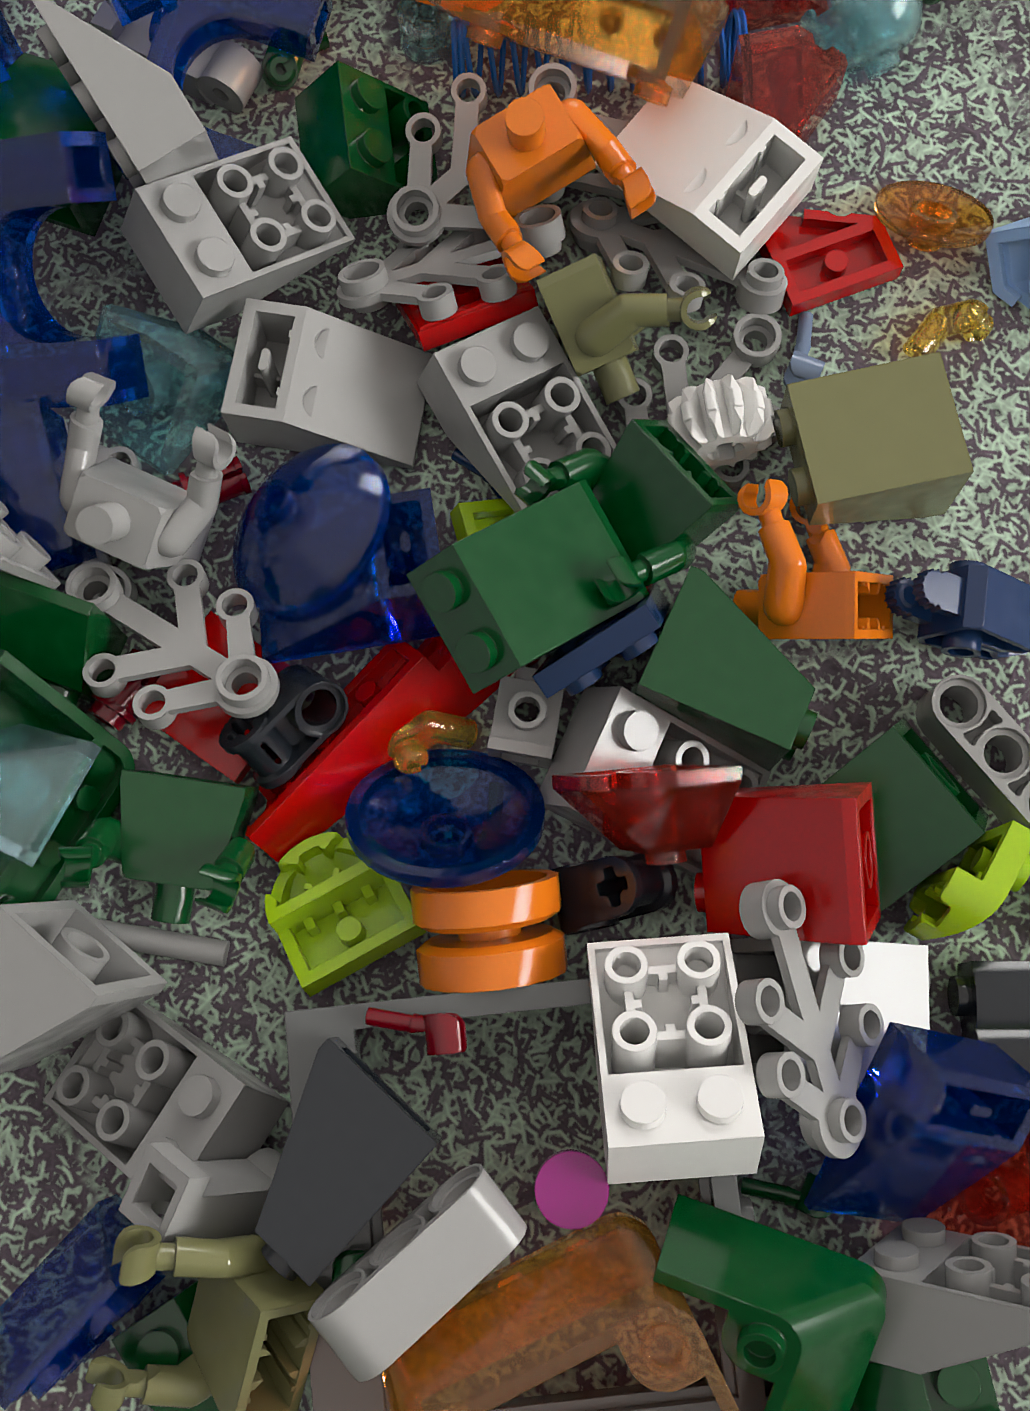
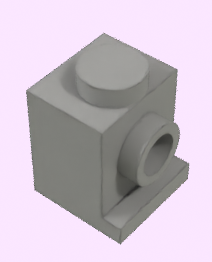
(522, 741)

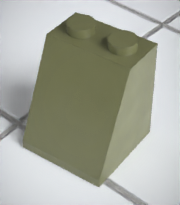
(874, 443)

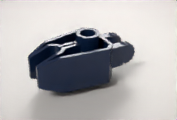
(966, 610)

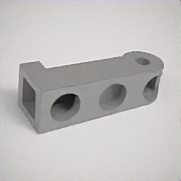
(220, 75)
(198, 1196)

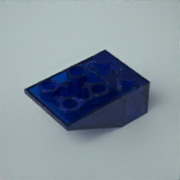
(380, 603)
(936, 1123)
(67, 1306)

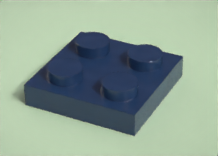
(581, 659)

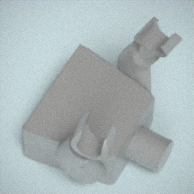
(128, 508)

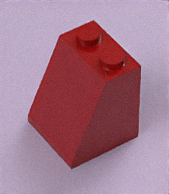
(808, 838)

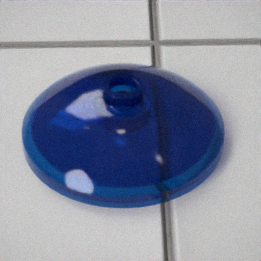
(311, 529)
(449, 823)

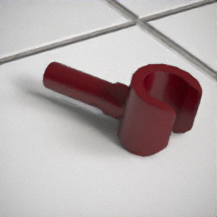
(443, 1031)

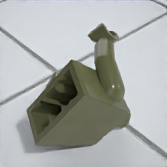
(601, 325)
(243, 1328)

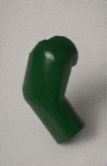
(283, 68)

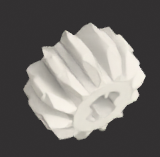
(724, 419)

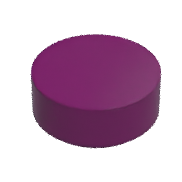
(571, 1189)

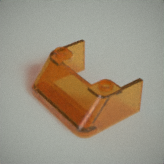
(637, 41)
(553, 1315)

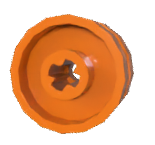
(490, 933)

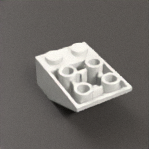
(719, 173)
(672, 1060)

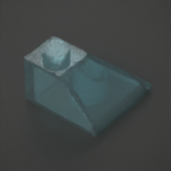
(184, 384)
(36, 786)

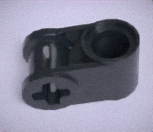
(286, 728)
(612, 890)

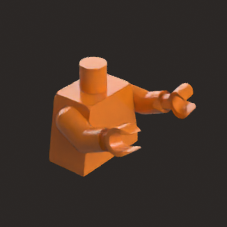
(533, 153)
(812, 604)

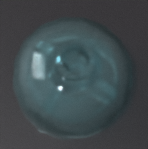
(867, 31)

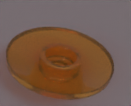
(933, 215)

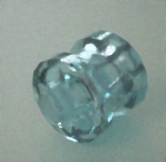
(419, 38)

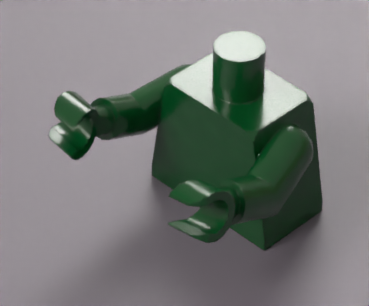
(652, 493)
(173, 834)

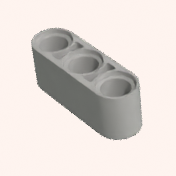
(964, 745)
(417, 1272)

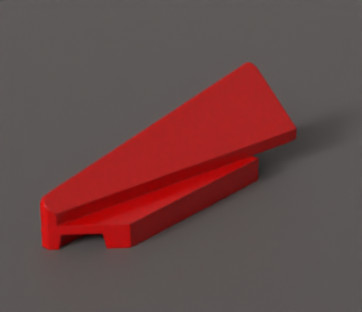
(380, 701)

